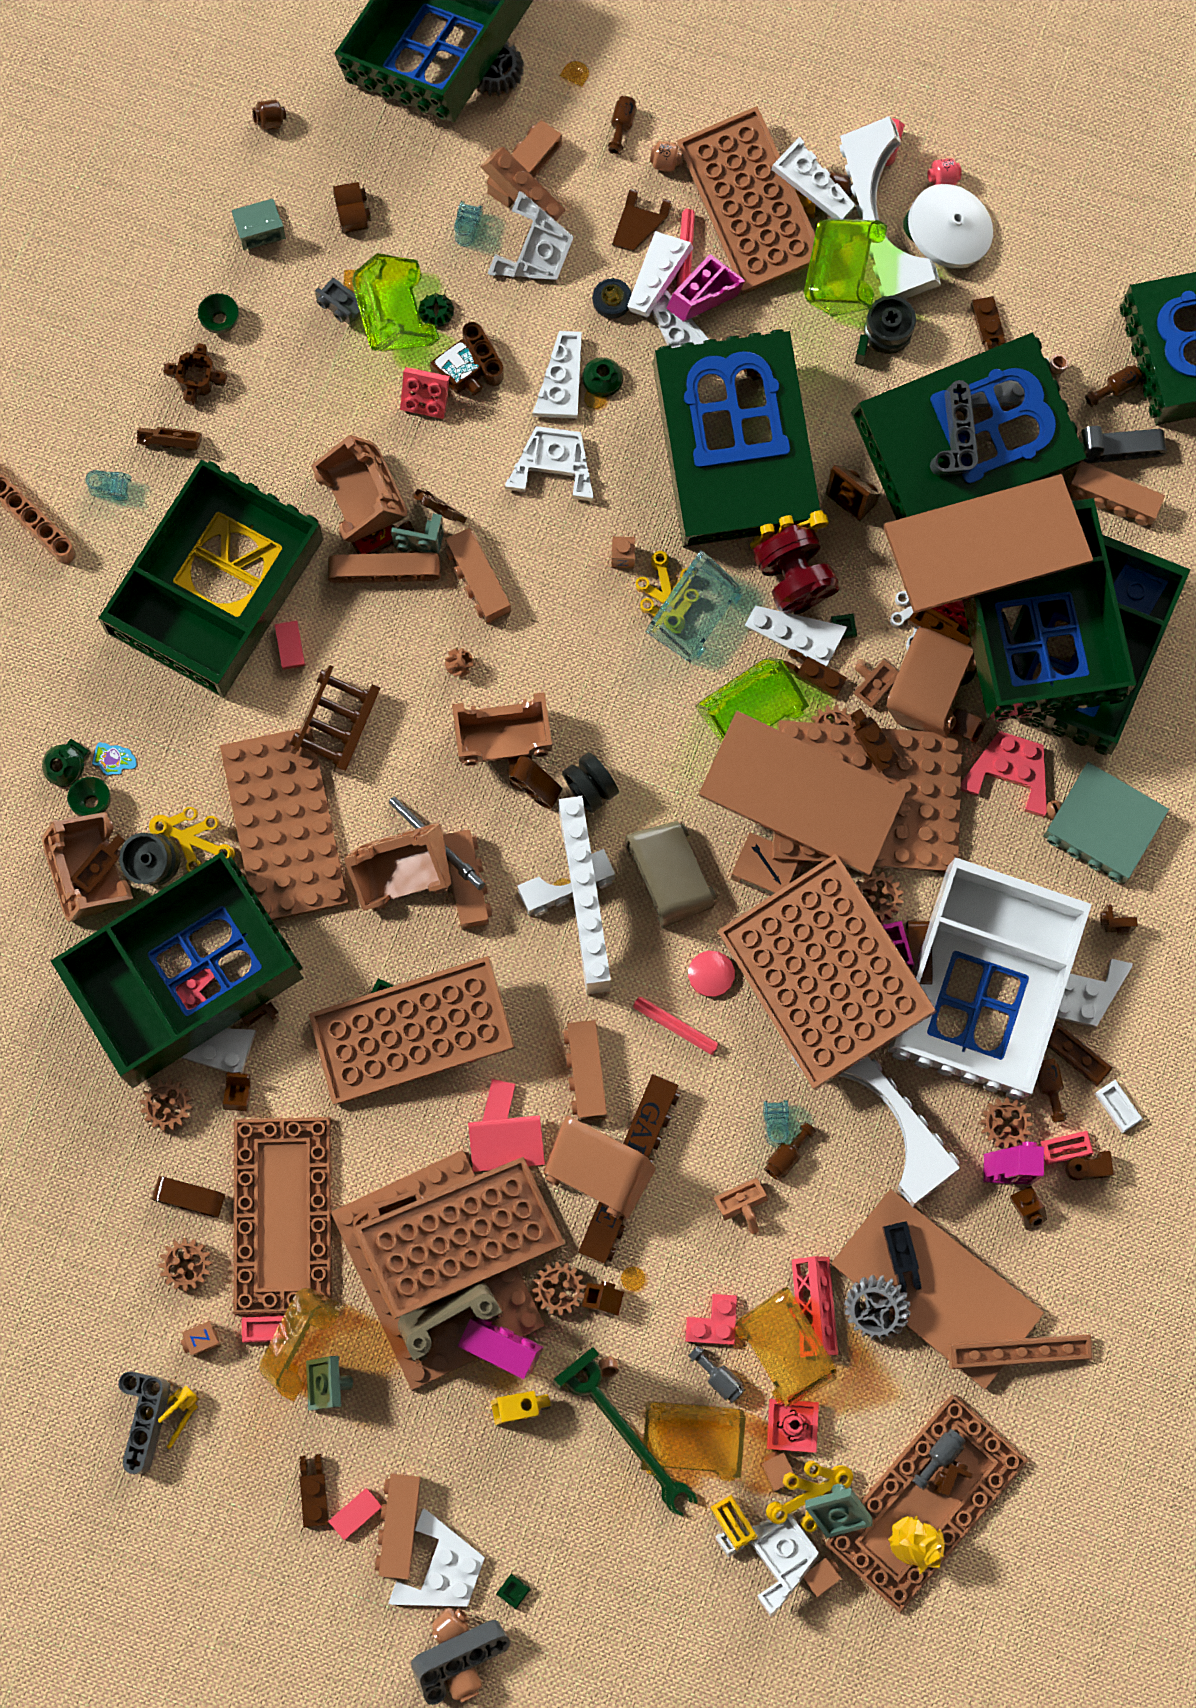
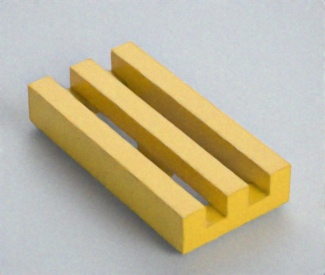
(744, 1540)

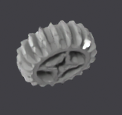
(883, 1325)

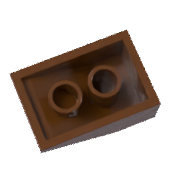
(851, 492)

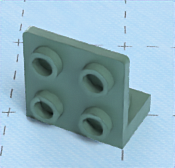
(258, 224)
(422, 543)

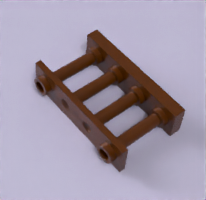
(357, 717)

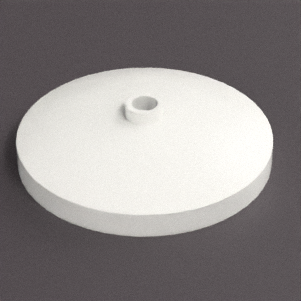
(950, 226)

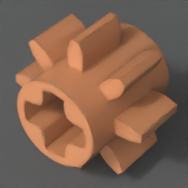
(459, 662)

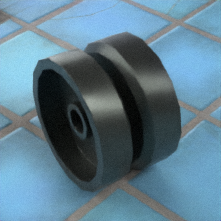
(890, 324)
(590, 782)
(149, 858)

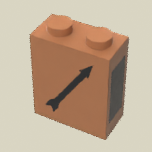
(758, 869)

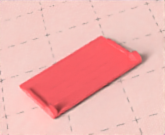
(504, 1141)

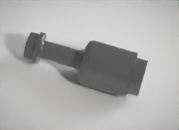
(721, 1378)
(942, 1455)

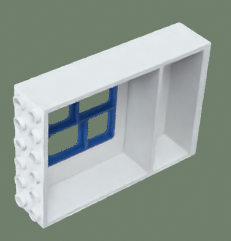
(1008, 930)

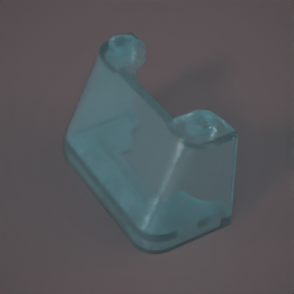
(694, 607)

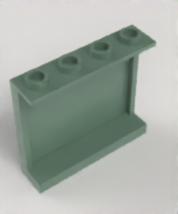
(1105, 823)

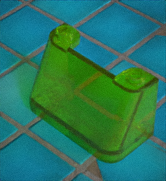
(839, 265)
(389, 305)
(761, 692)

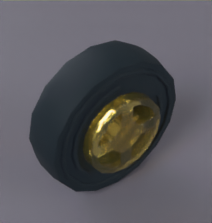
(606, 292)

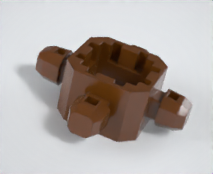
(199, 359)

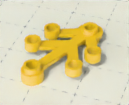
(816, 521)
(660, 596)
(187, 836)
(812, 1490)

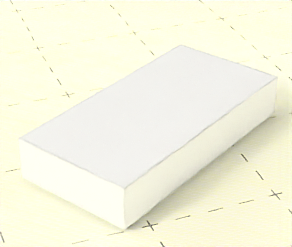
(1118, 1106)

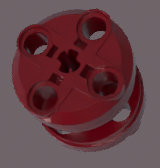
(803, 584)

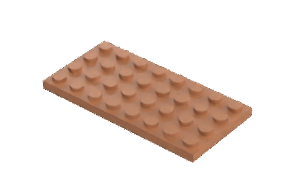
(746, 201)
(284, 825)
(411, 1030)
(458, 1237)

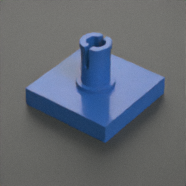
(1138, 589)

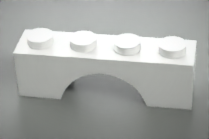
(539, 895)

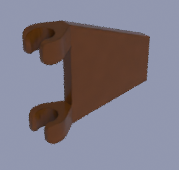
(638, 223)

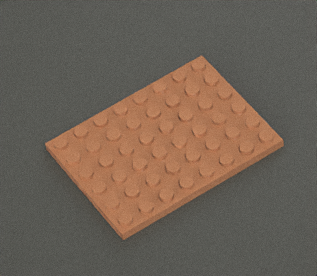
(928, 769)
(826, 971)
(507, 1287)

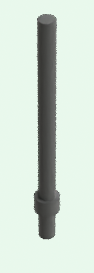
(465, 870)

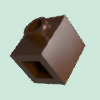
(968, 725)
(603, 1298)

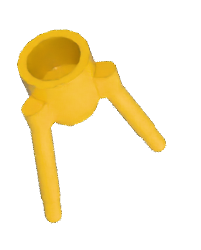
(184, 1399)

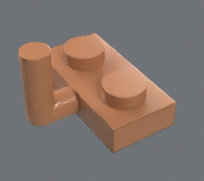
(875, 681)
(741, 1200)

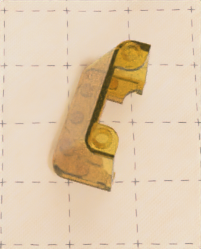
(305, 1309)
(787, 1348)
(695, 1438)

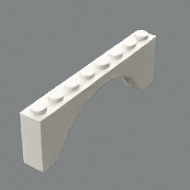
(866, 156)
(585, 895)
(925, 1159)

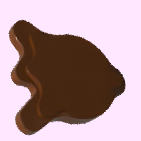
(438, 506)

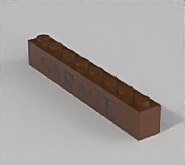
(642, 1137)

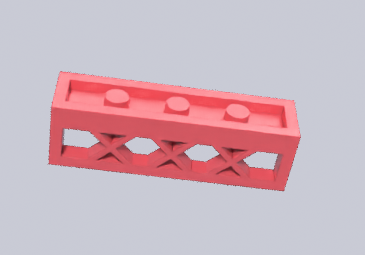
(821, 1301)

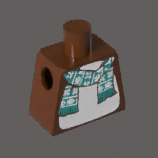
(461, 367)

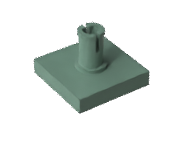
(325, 1383)
(838, 1511)

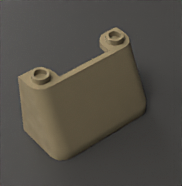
(670, 872)
(414, 1325)

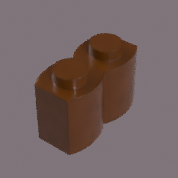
(350, 207)

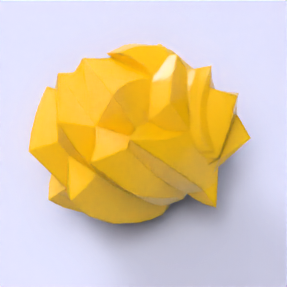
(917, 1543)

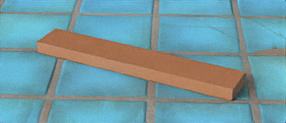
(1019, 1351)

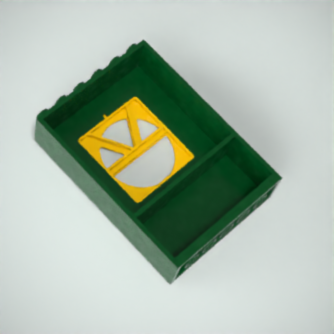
(165, 614)

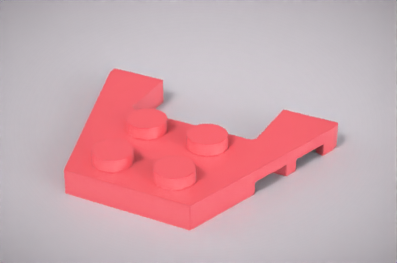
(1015, 762)

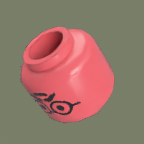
(944, 172)

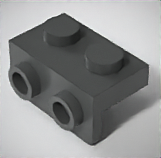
(339, 301)

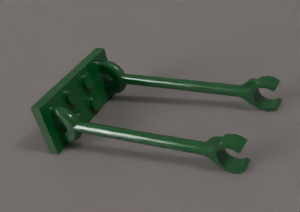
(588, 1364)

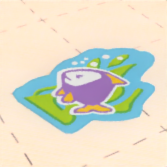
(113, 758)

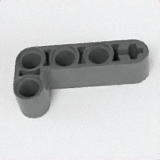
(956, 427)
(1122, 445)
(140, 1421)
(455, 1656)

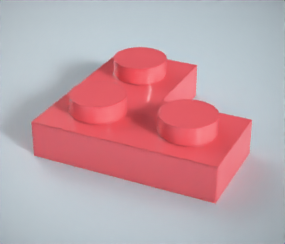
(191, 990)
(718, 1328)

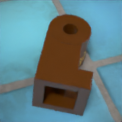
(1090, 1169)

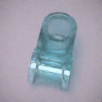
(467, 220)
(113, 484)
(776, 1117)

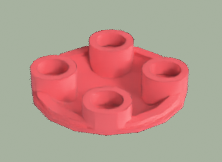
(711, 973)

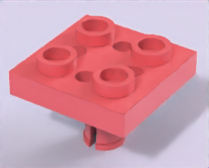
(424, 387)
(792, 1425)

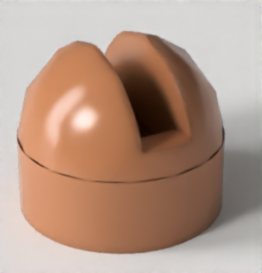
(1058, 364)
(1051, 810)
(608, 1366)

